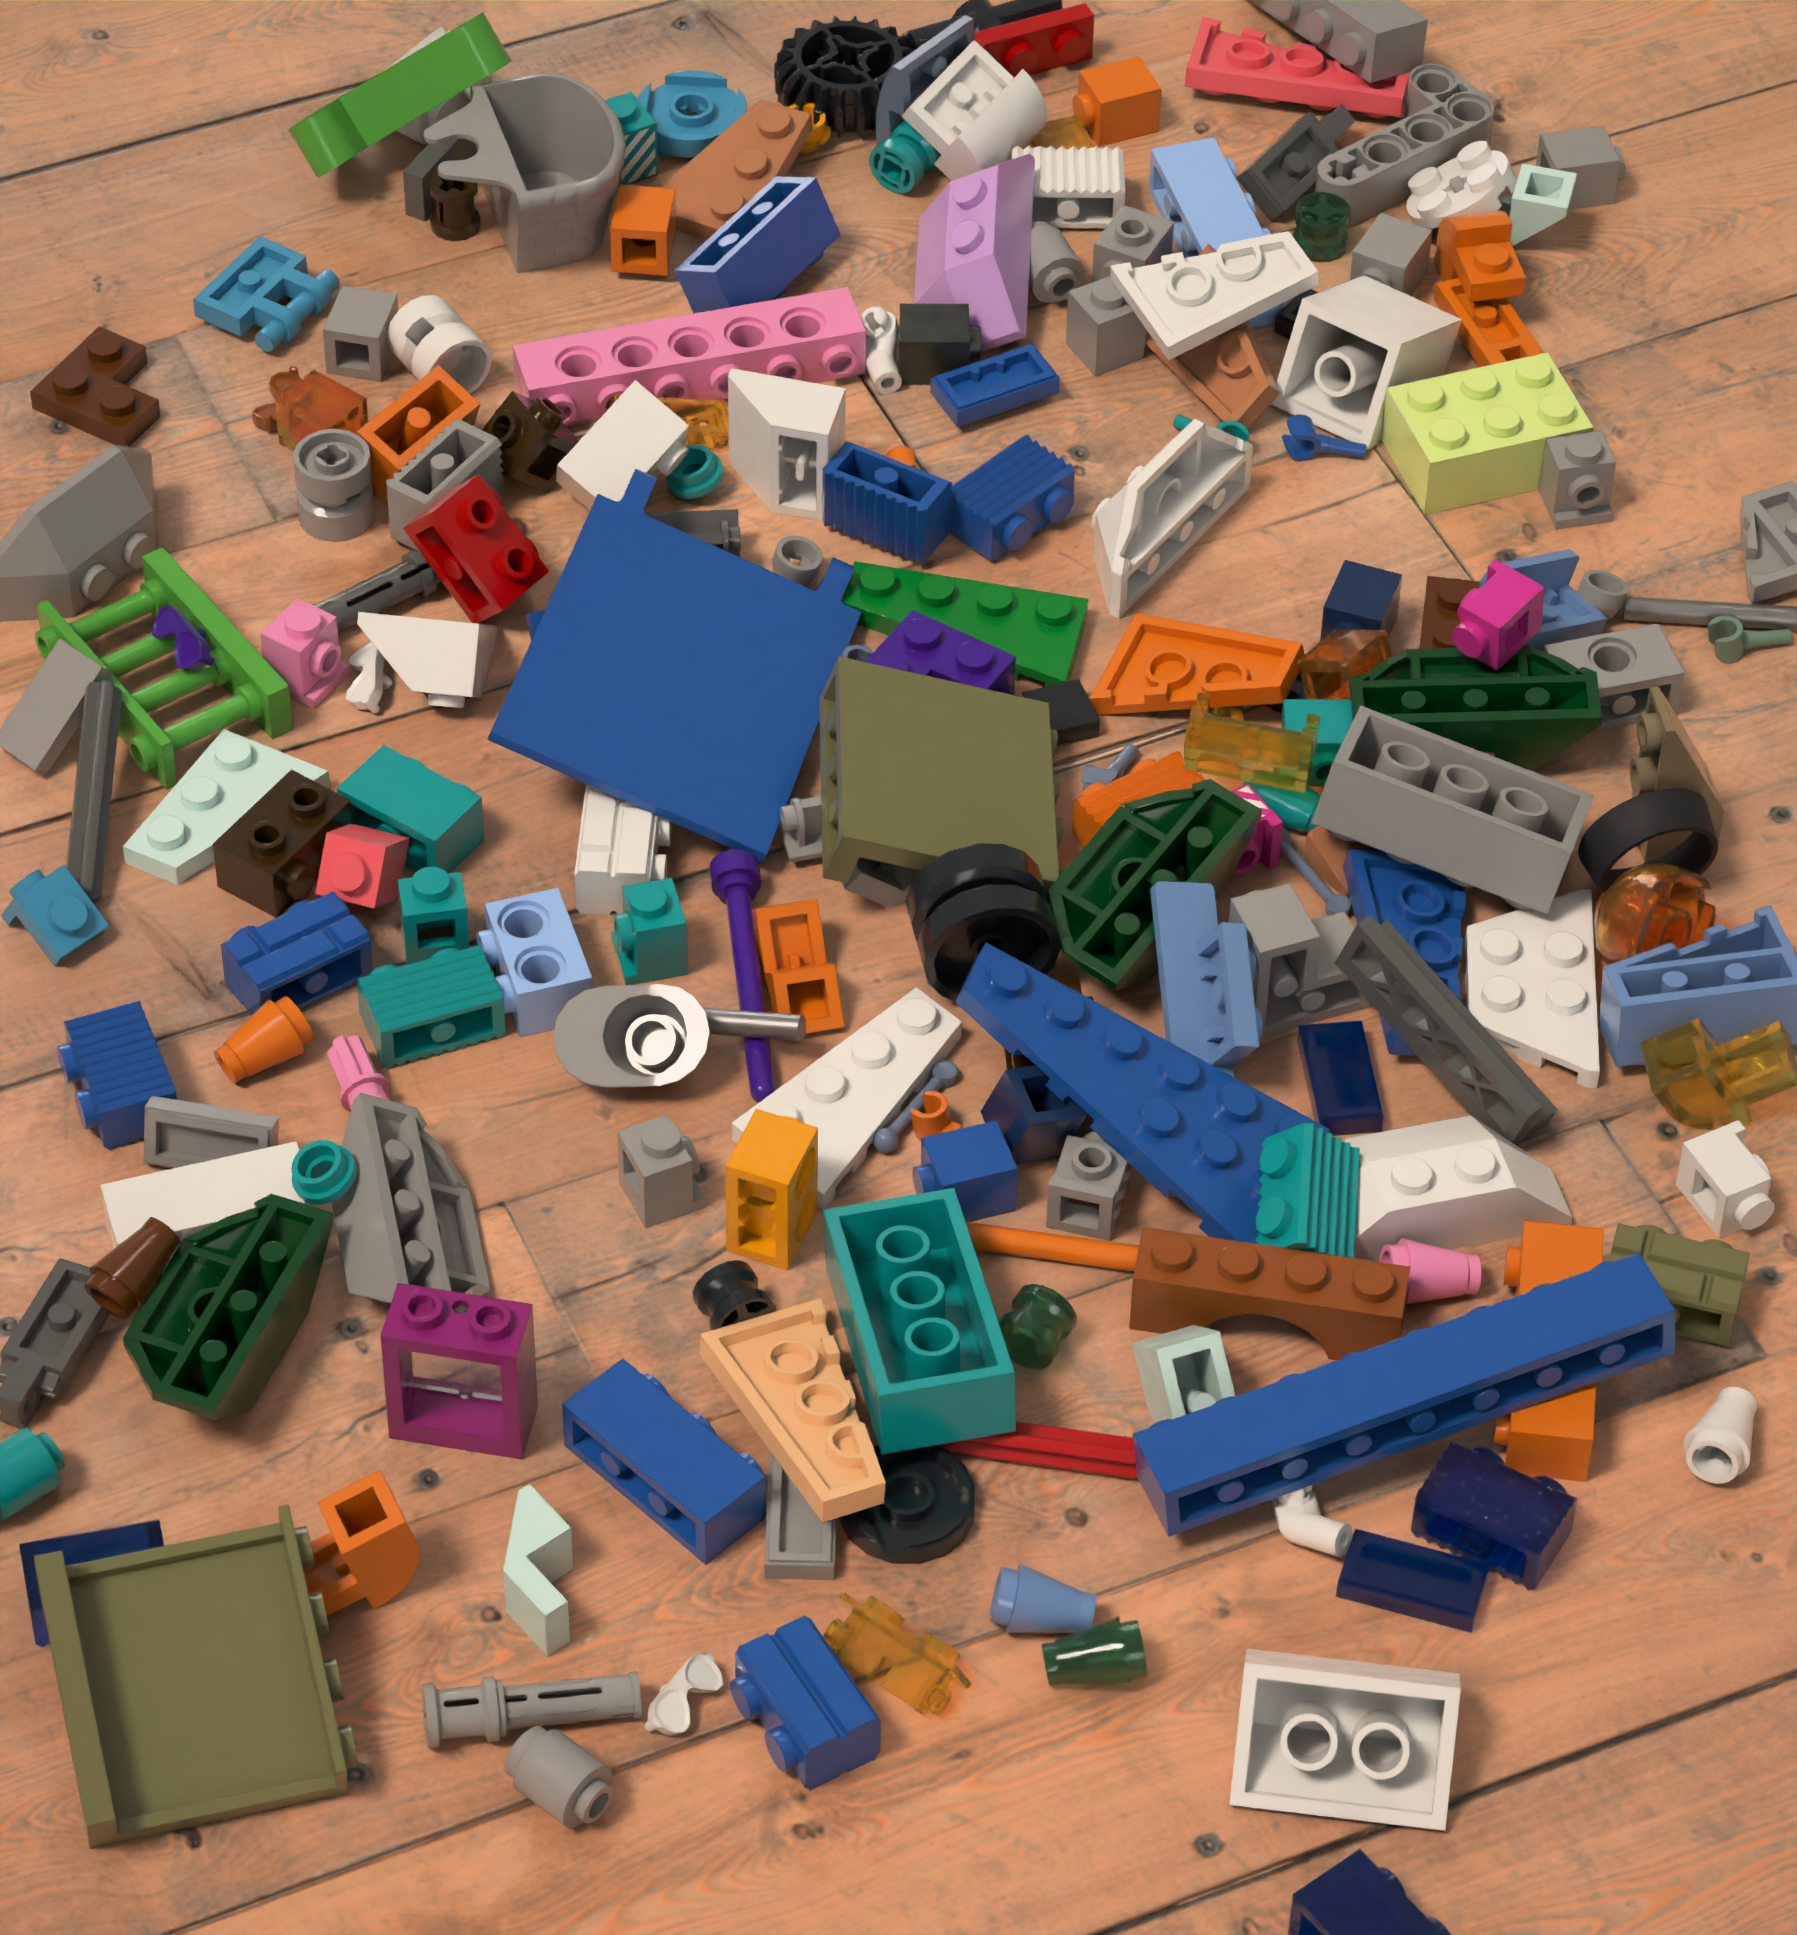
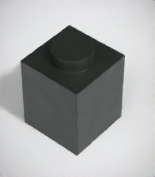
(935, 341)

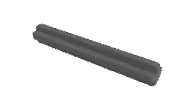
(94, 786)

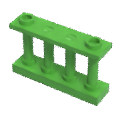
(255, 685)

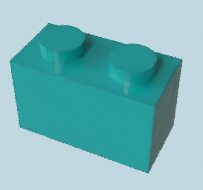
(415, 802)

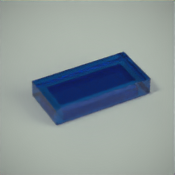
(1340, 1077)
(1413, 1580)

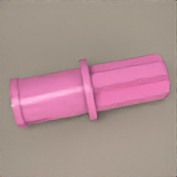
(355, 1070)

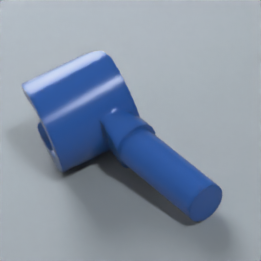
(1306, 443)

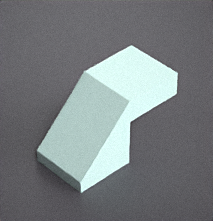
(1538, 200)
(535, 1557)

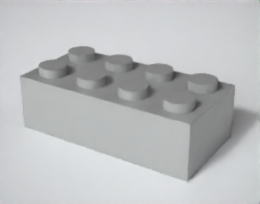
(1452, 810)

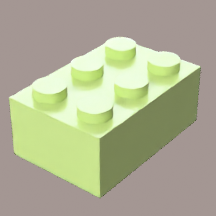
(1478, 430)

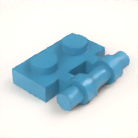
(253, 285)

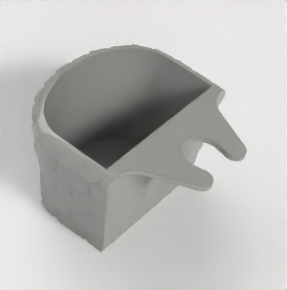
(544, 161)

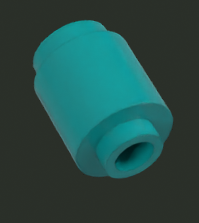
(27, 1470)

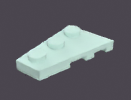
(206, 802)

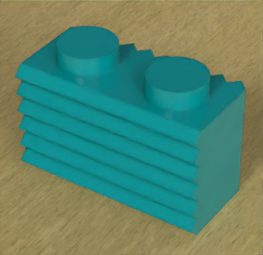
(431, 1005)
(1308, 1192)

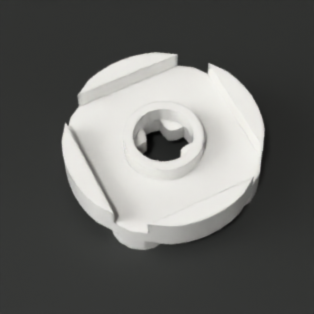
(1460, 186)

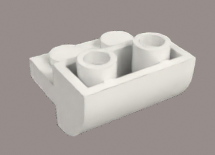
(977, 113)

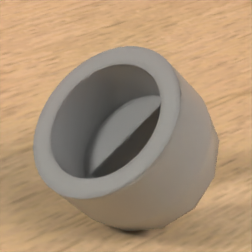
(800, 549)
(1603, 592)

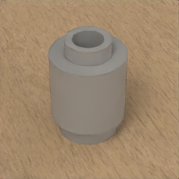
(1052, 264)
(560, 1776)

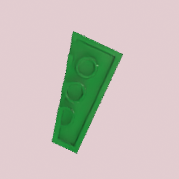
(1027, 623)

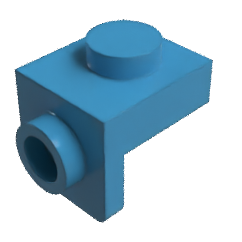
(55, 913)

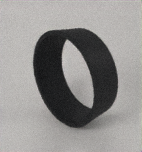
(1645, 819)

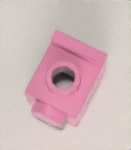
(305, 652)

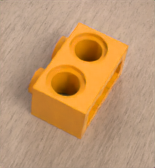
(771, 1189)

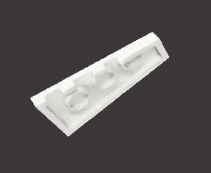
(863, 1084)

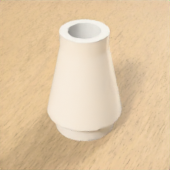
(1722, 1438)

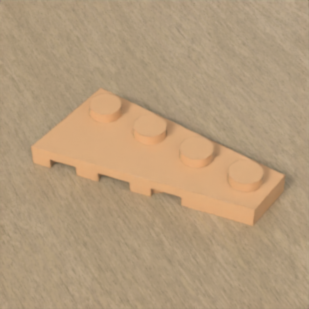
(796, 1398)

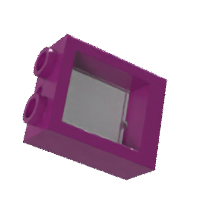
(459, 1372)

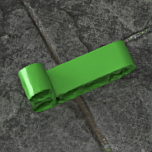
(399, 94)

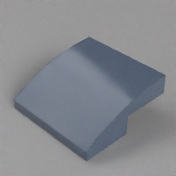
(917, 72)

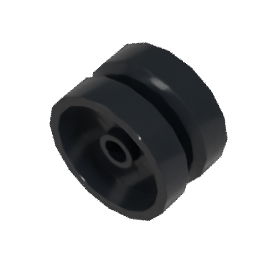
(978, 899)

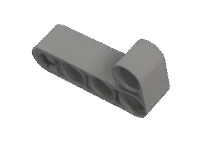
(1438, 122)

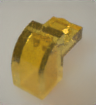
(1715, 1083)

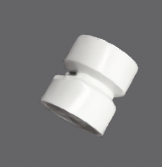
(433, 334)

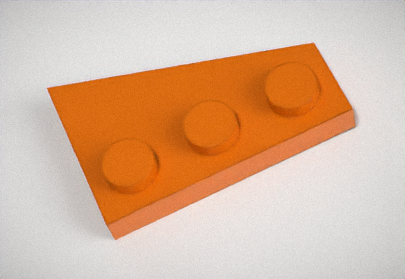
(1170, 661)

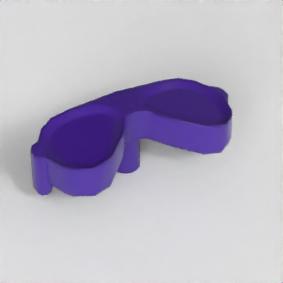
(190, 646)

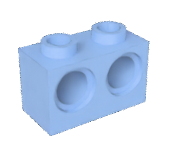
(534, 958)

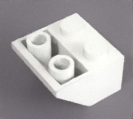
(784, 438)

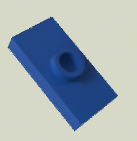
(994, 385)

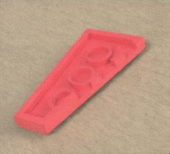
(1296, 74)

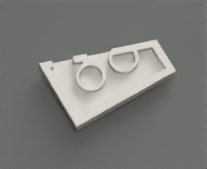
(1208, 294)

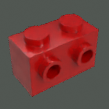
(476, 549)

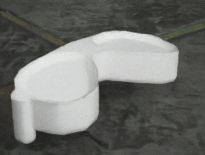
(369, 685)
(670, 1708)

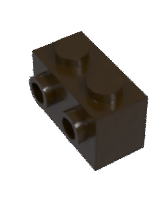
(279, 843)

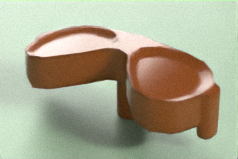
(265, 415)

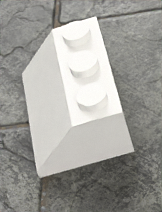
(1345, 1739)

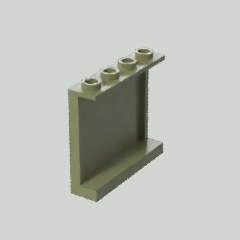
(932, 769)
(195, 1681)

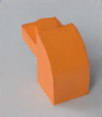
(1481, 255)
(368, 1547)

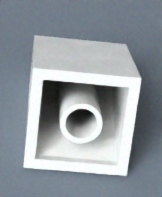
(1353, 347)

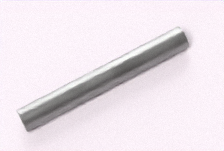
(1705, 611)
(756, 1024)

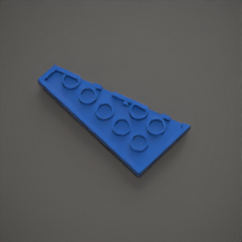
(1151, 1101)

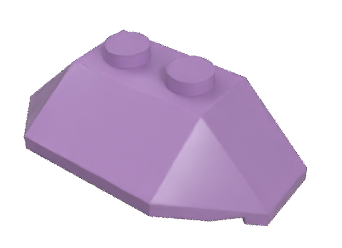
(979, 249)

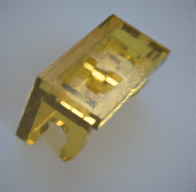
(1250, 749)

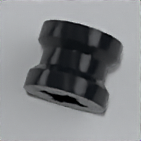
(731, 1294)

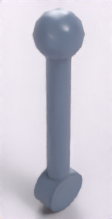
(1334, 902)
(943, 1076)

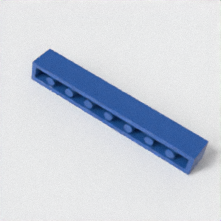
(1404, 1393)

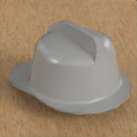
(631, 1035)

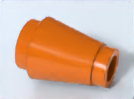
(264, 1040)

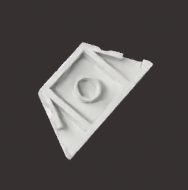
(1537, 984)

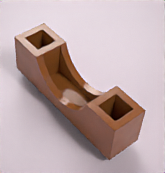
(1204, 1279)

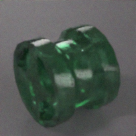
(1322, 226)
(1036, 1325)

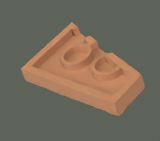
(1226, 372)

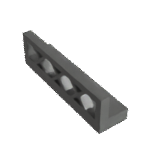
(1443, 1031)

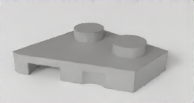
(1770, 541)

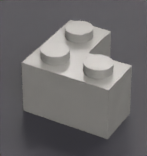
(1295, 959)

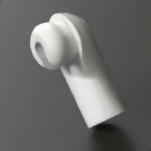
(881, 346)
(1302, 1523)

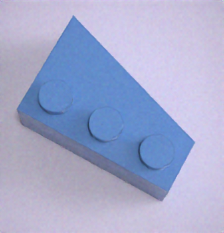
(1727, 980)

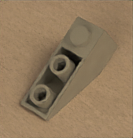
(1669, 761)

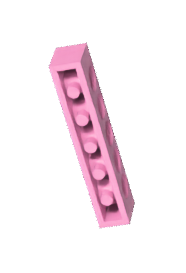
(691, 355)

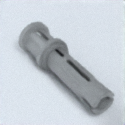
(494, 1708)

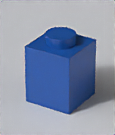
(973, 1163)

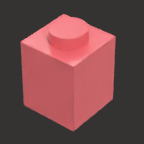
(362, 865)

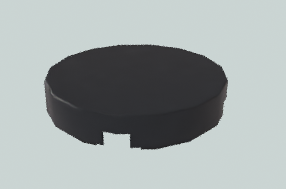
(923, 1510)

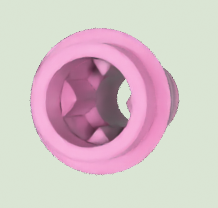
(1434, 1270)

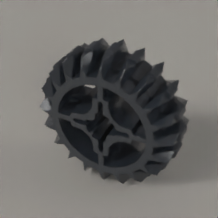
(839, 71)

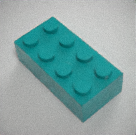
(919, 1321)

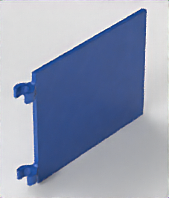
(677, 674)

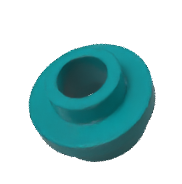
(696, 474)
(323, 1172)

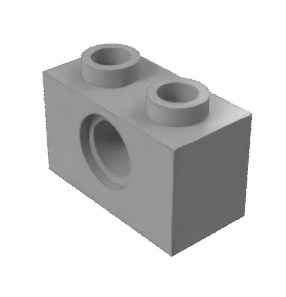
(1626, 668)

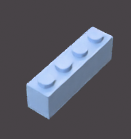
(1203, 198)

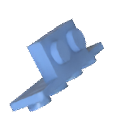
(1204, 976)

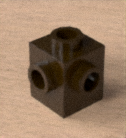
(525, 431)

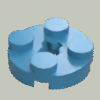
(691, 92)

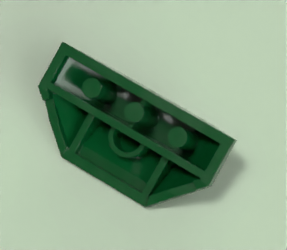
(1519, 712)
(1105, 892)
(229, 1307)

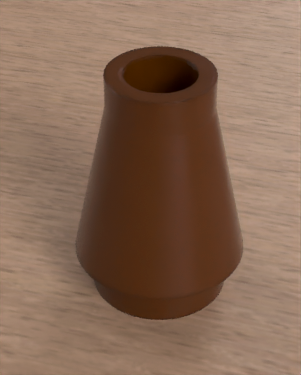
(132, 1269)

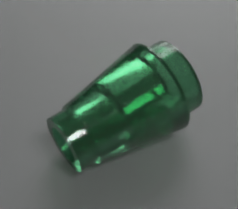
(1097, 1655)

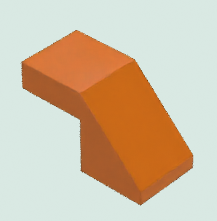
(796, 964)

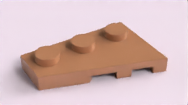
(737, 166)

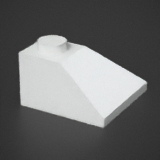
(434, 655)

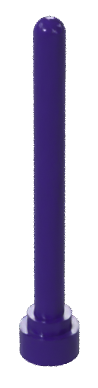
(735, 882)

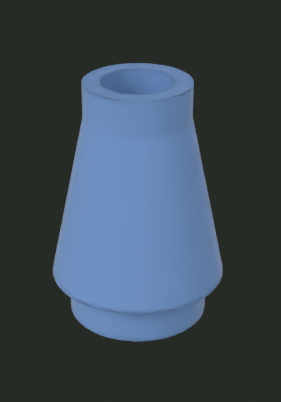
(1039, 1604)

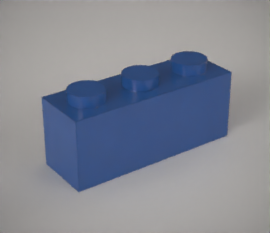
(760, 247)
(665, 1460)

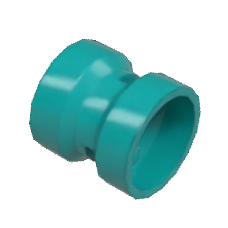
(902, 159)

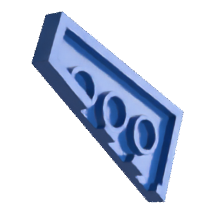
(1419, 906)

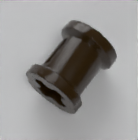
(454, 208)

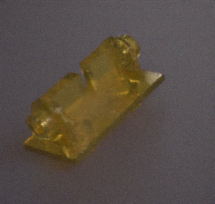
(919, 1668)

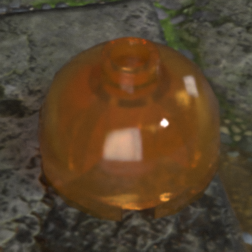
(1650, 909)

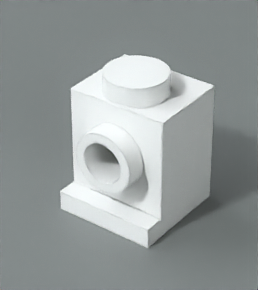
(1725, 1181)

